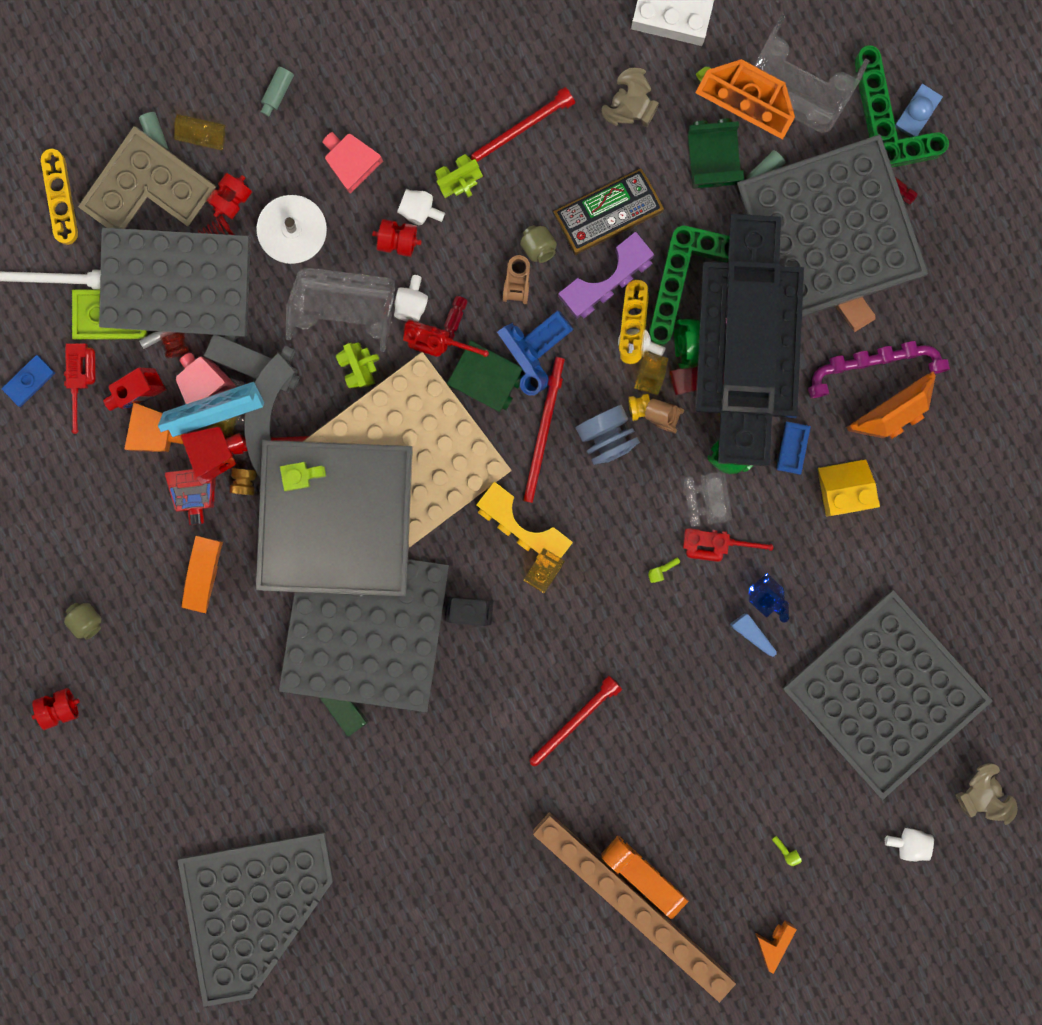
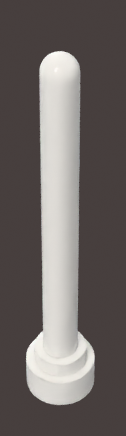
(92, 278)

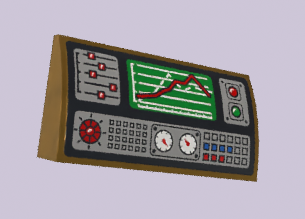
(608, 211)

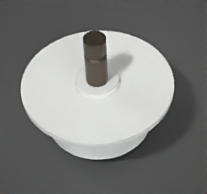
(291, 229)

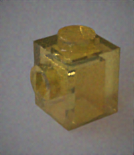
(651, 373)

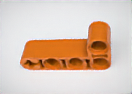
(644, 877)

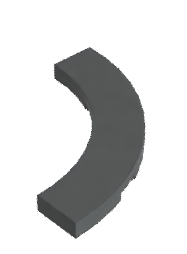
(258, 421)

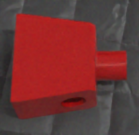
(211, 452)

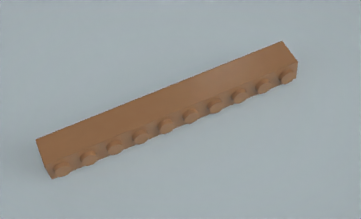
(634, 907)

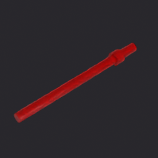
(554, 383)

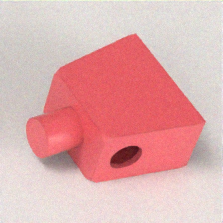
(350, 160)
(201, 378)

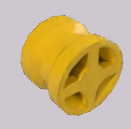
(638, 406)

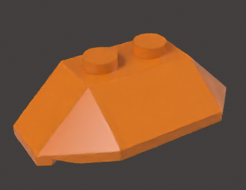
(749, 95)
(897, 411)

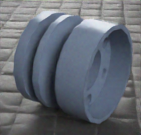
(607, 435)

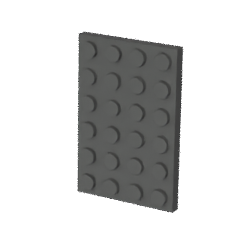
(174, 281)

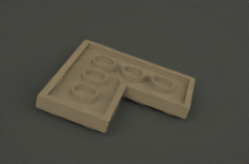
(145, 171)

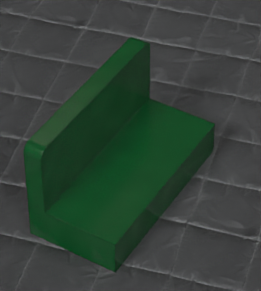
(346, 714)

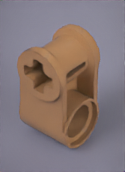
(517, 282)
(663, 415)

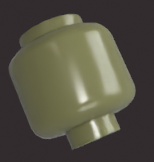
(538, 244)
(83, 620)

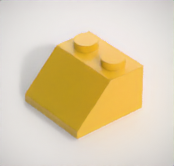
(848, 488)

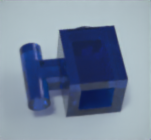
(769, 597)

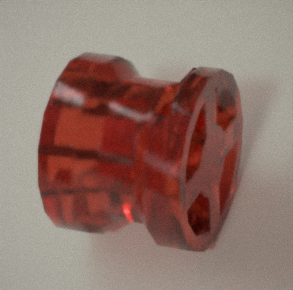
(174, 345)

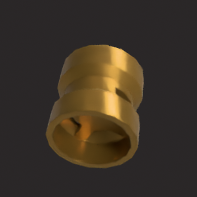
(242, 484)

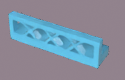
(211, 409)

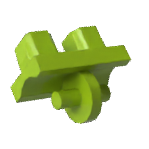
(459, 180)
(361, 363)

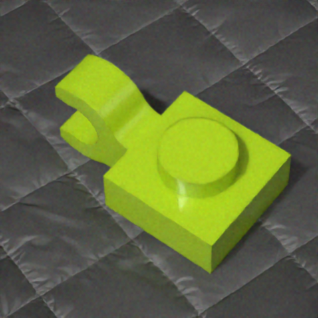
(297, 475)

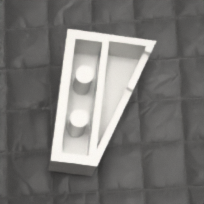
(674, 19)

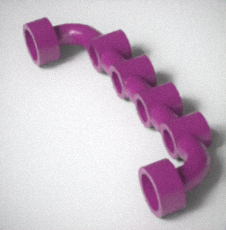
(884, 356)

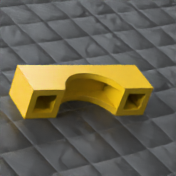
(498, 505)

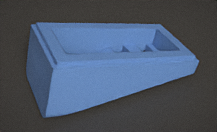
(750, 631)

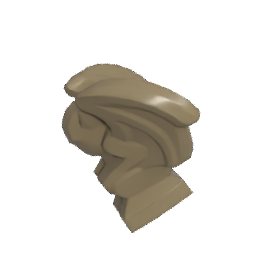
(633, 103)
(984, 796)

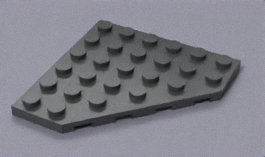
(249, 908)

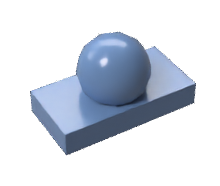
(918, 111)

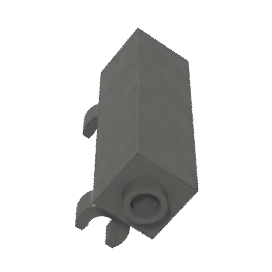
(245, 360)

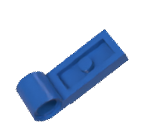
(526, 357)

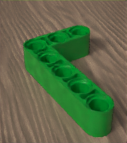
(885, 118)
(678, 274)

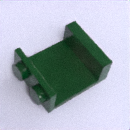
(714, 154)
(486, 378)

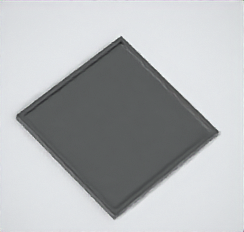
(342, 530)

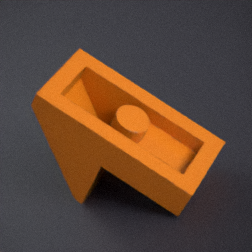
(774, 951)

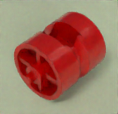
(229, 196)
(397, 238)
(60, 707)

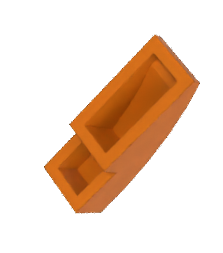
(201, 574)

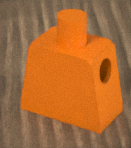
(145, 434)

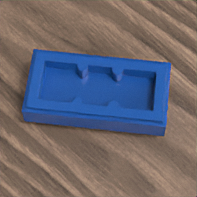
(548, 333)
(28, 380)
(793, 448)

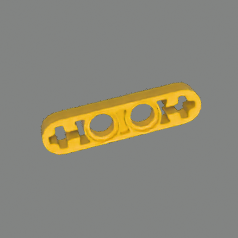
(57, 197)
(633, 321)

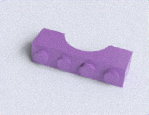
(631, 257)

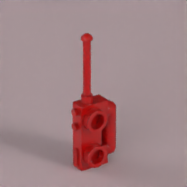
(432, 340)
(74, 373)
(718, 541)

